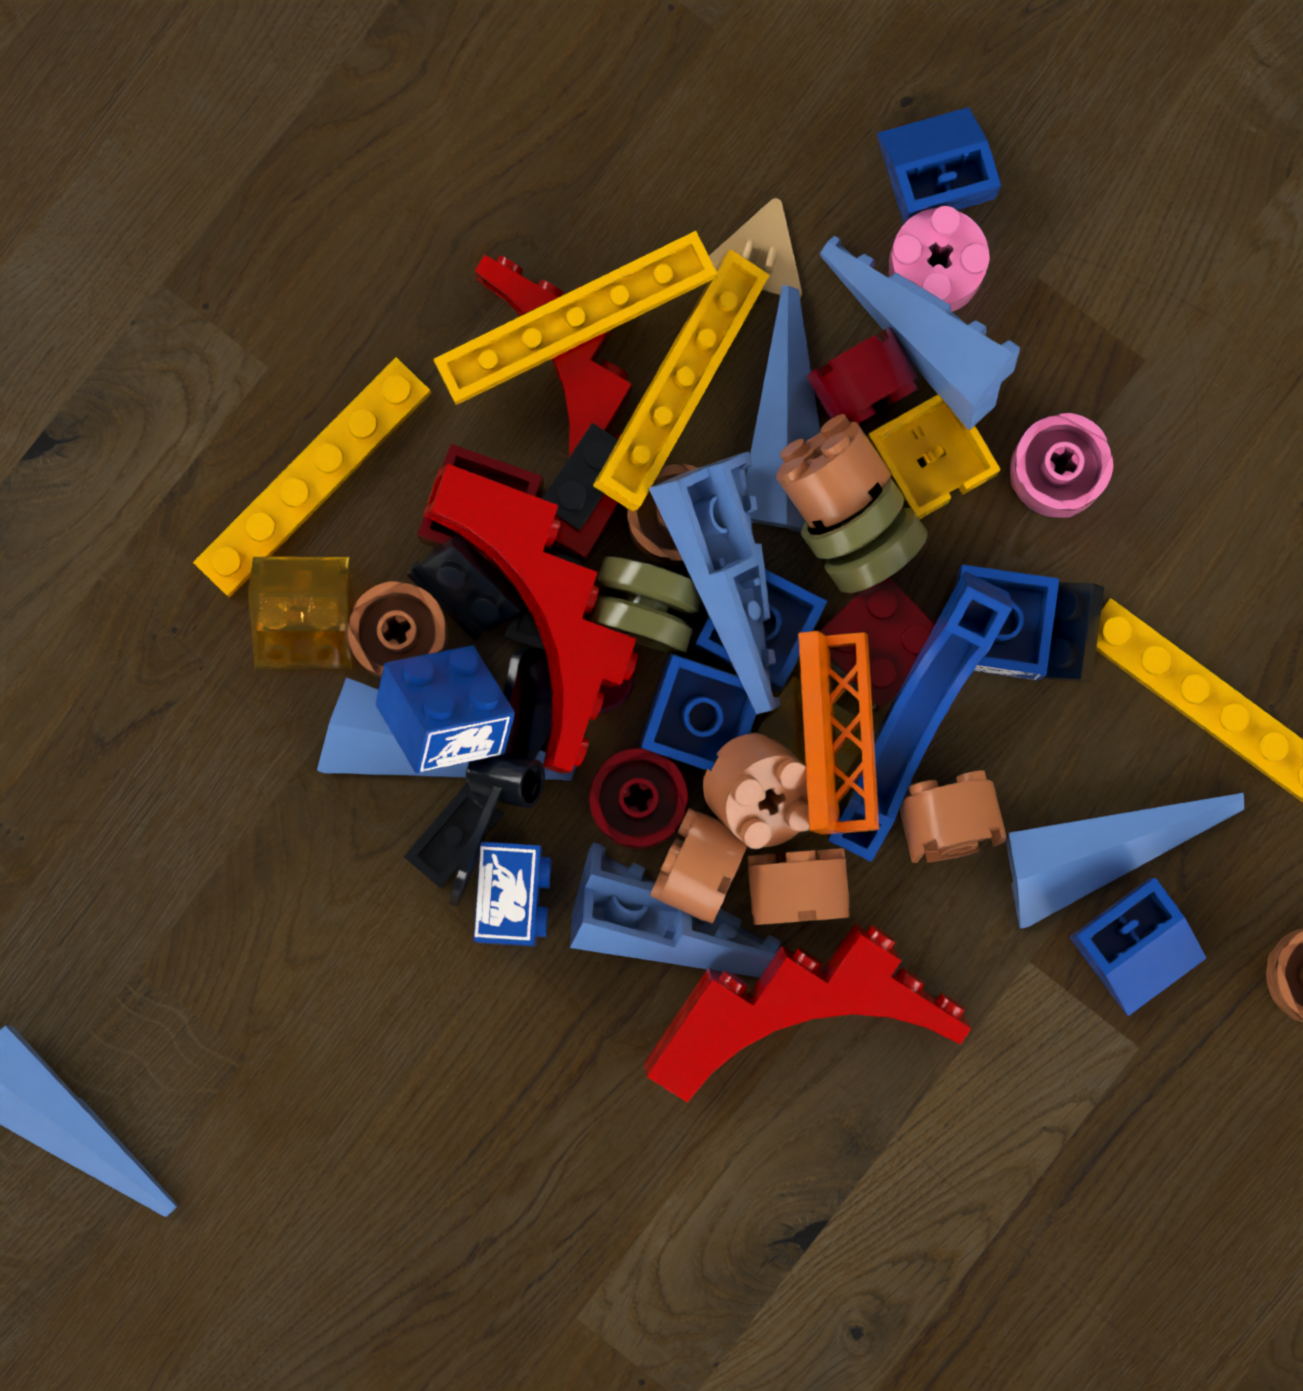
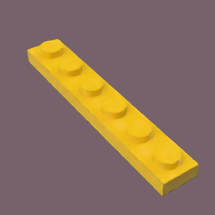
(575, 318)
(681, 381)
(313, 476)
(1201, 697)

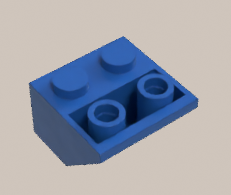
(939, 163)
(1139, 945)

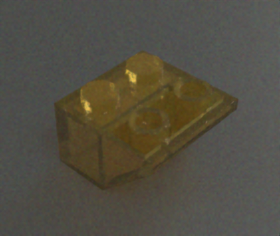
(301, 612)

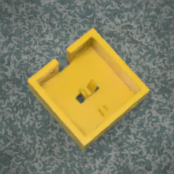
(929, 433)

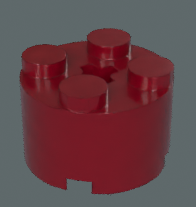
(864, 377)
(650, 774)

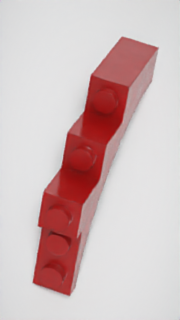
(590, 390)
(580, 654)
(856, 981)

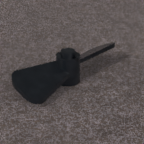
(516, 774)

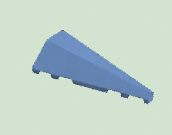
(946, 351)
(784, 415)
(713, 532)
(363, 744)
(1075, 858)
(622, 919)
(52, 1117)

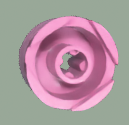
(946, 234)
(1087, 465)

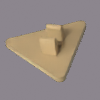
(767, 245)

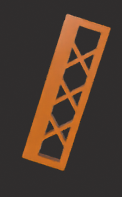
(819, 732)

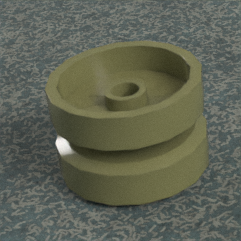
(870, 542)
(647, 597)

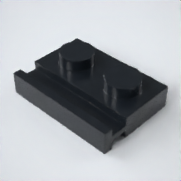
(466, 587)

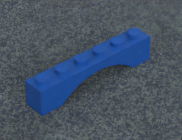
(938, 674)

